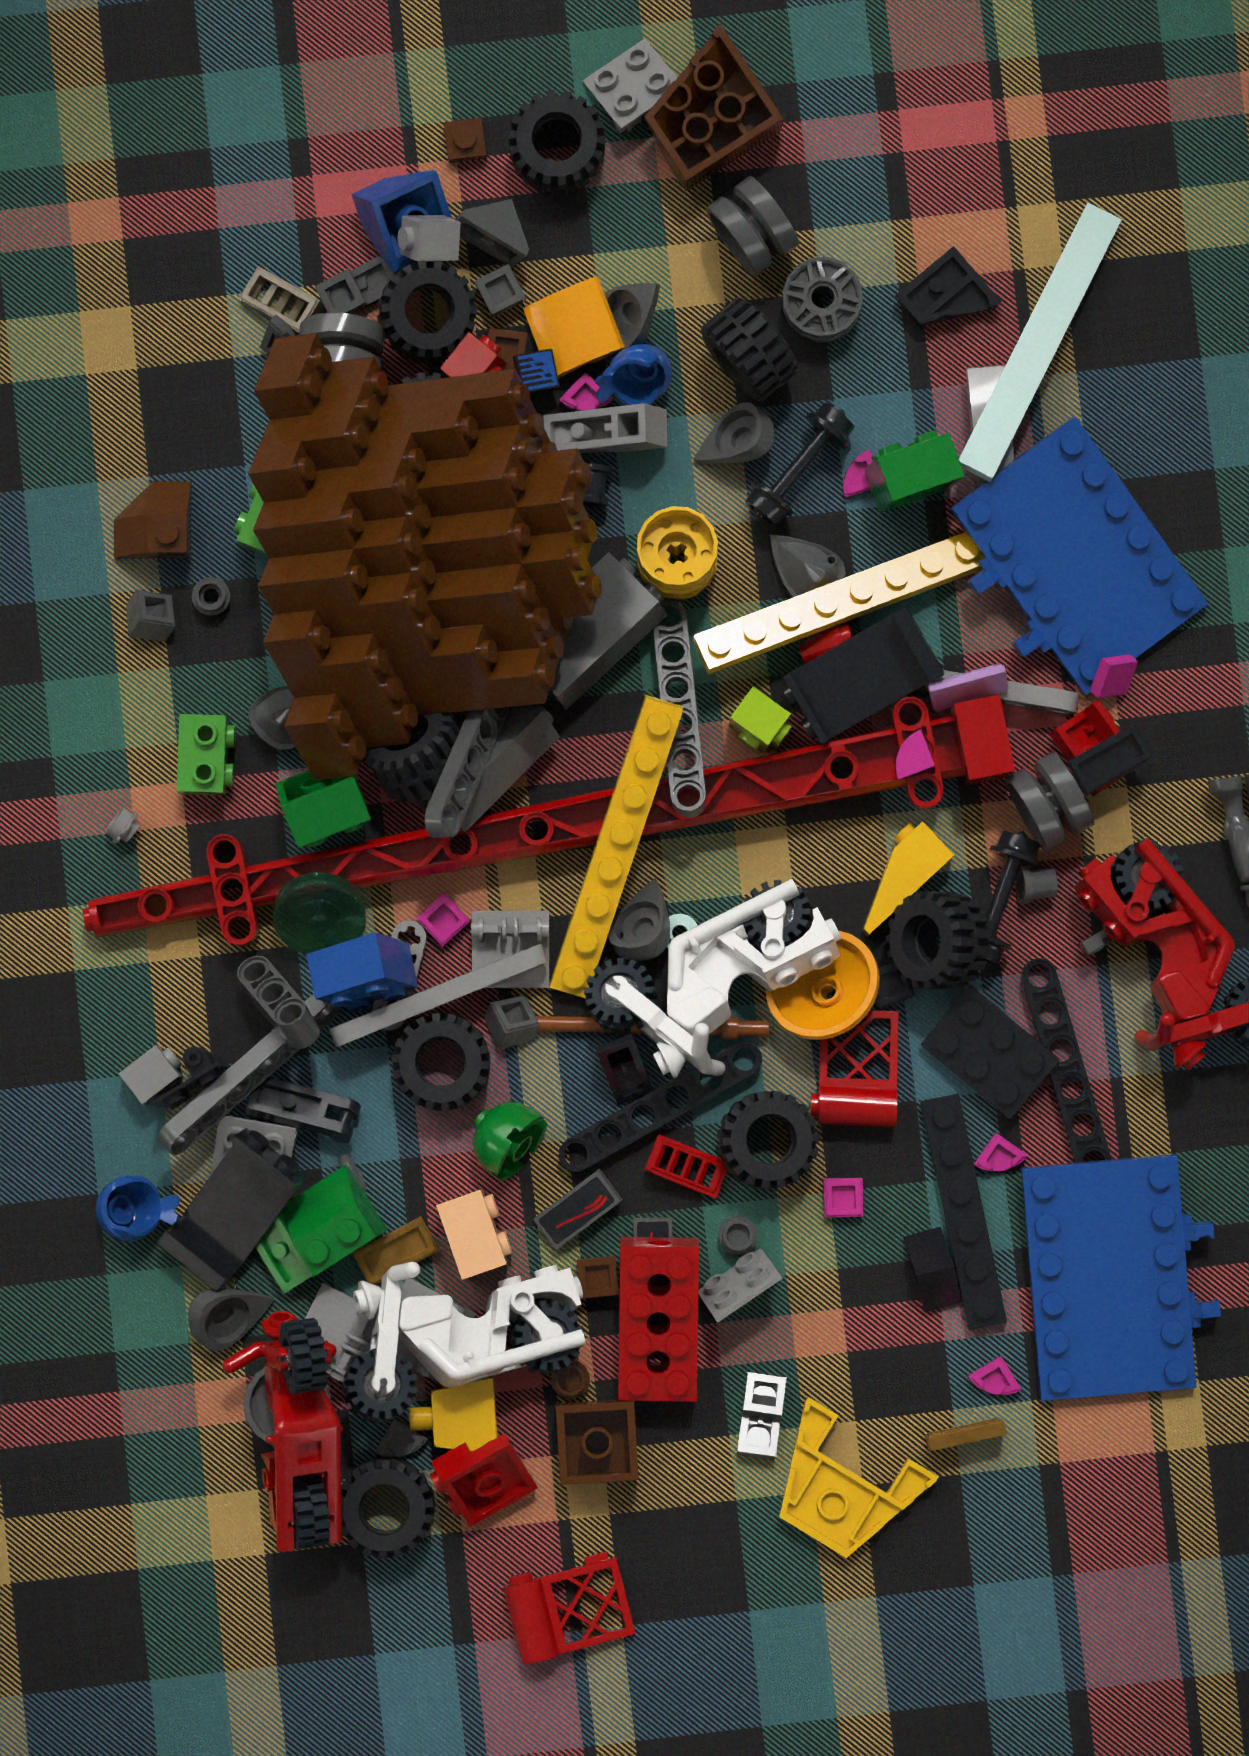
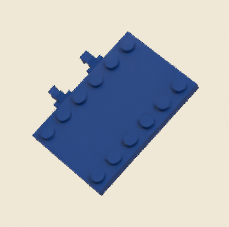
(1076, 555)
(1111, 1277)

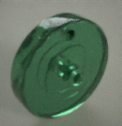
(318, 912)

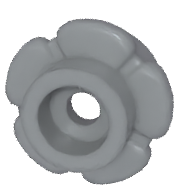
(123, 826)

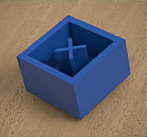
(362, 971)

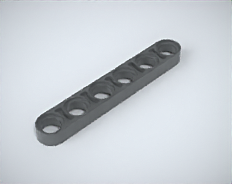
(690, 741)
(463, 771)
(236, 1084)

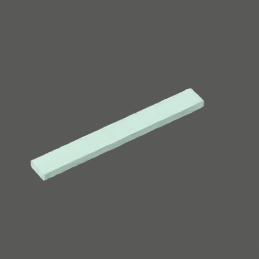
(1038, 342)

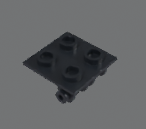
(203, 1071)

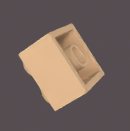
(474, 1234)

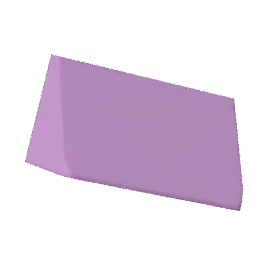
(968, 686)

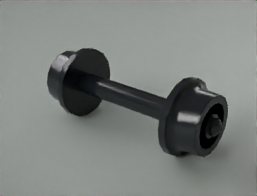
(830, 426)
(1017, 850)

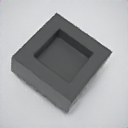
(500, 290)

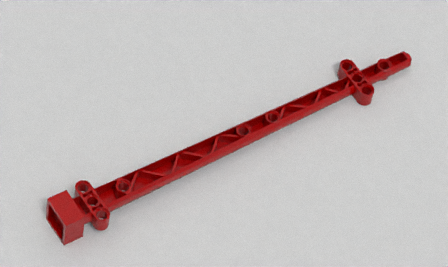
(965, 744)

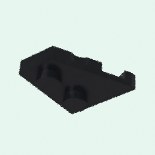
(946, 291)

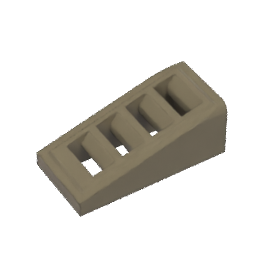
(303, 308)

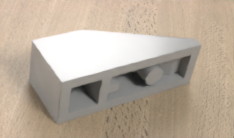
(609, 429)

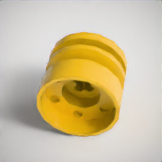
(674, 532)

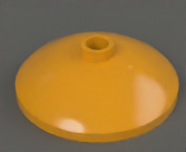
(803, 1005)

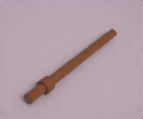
(728, 1030)

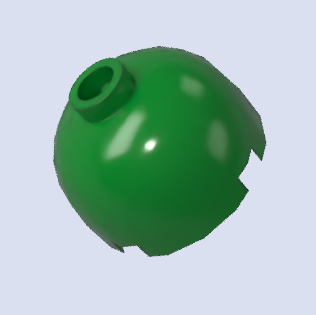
(505, 1137)

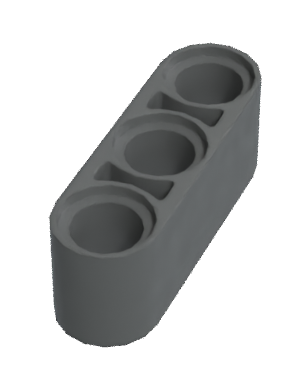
(278, 1002)

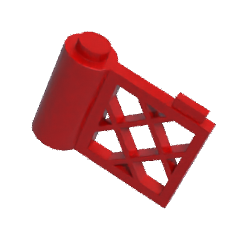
(858, 1100)
(536, 1613)

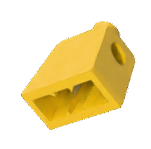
(459, 1415)

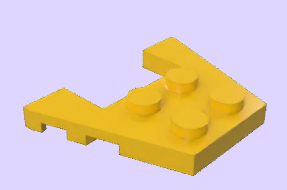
(834, 1501)

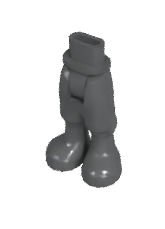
(1236, 824)

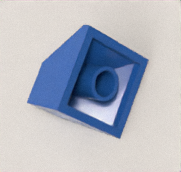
(386, 201)

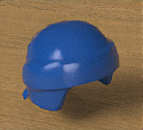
(636, 375)
(133, 1208)

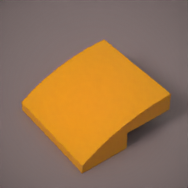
(575, 326)

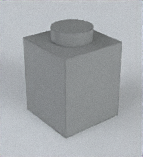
(429, 238)
(152, 1073)

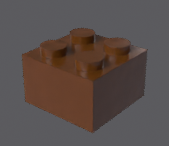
(596, 1442)

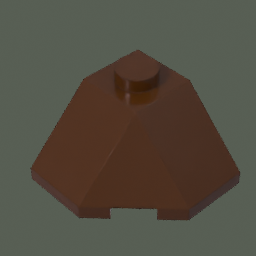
(156, 523)

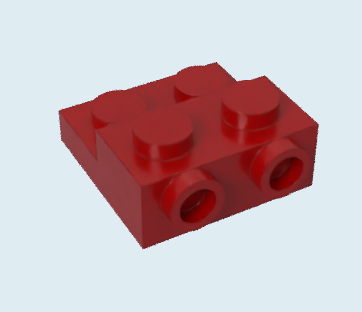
(482, 1479)

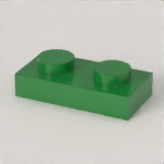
(281, 1256)

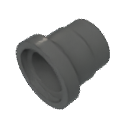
(1035, 884)

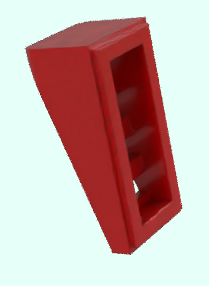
(656, 1155)

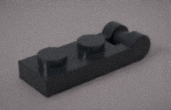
(303, 1108)

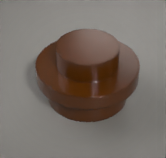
(571, 1380)

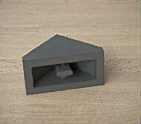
(495, 231)

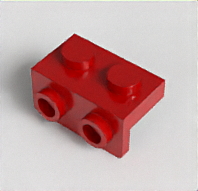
(1084, 732)

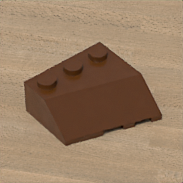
(712, 112)

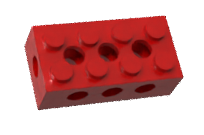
(677, 1338)

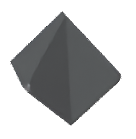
(150, 615)
(511, 1021)

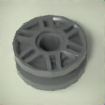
(826, 276)

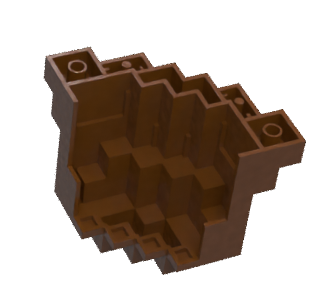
(411, 548)

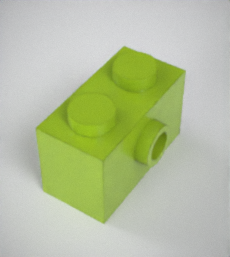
(760, 721)

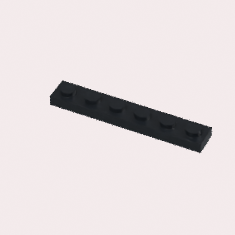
(963, 1211)

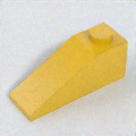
(907, 869)

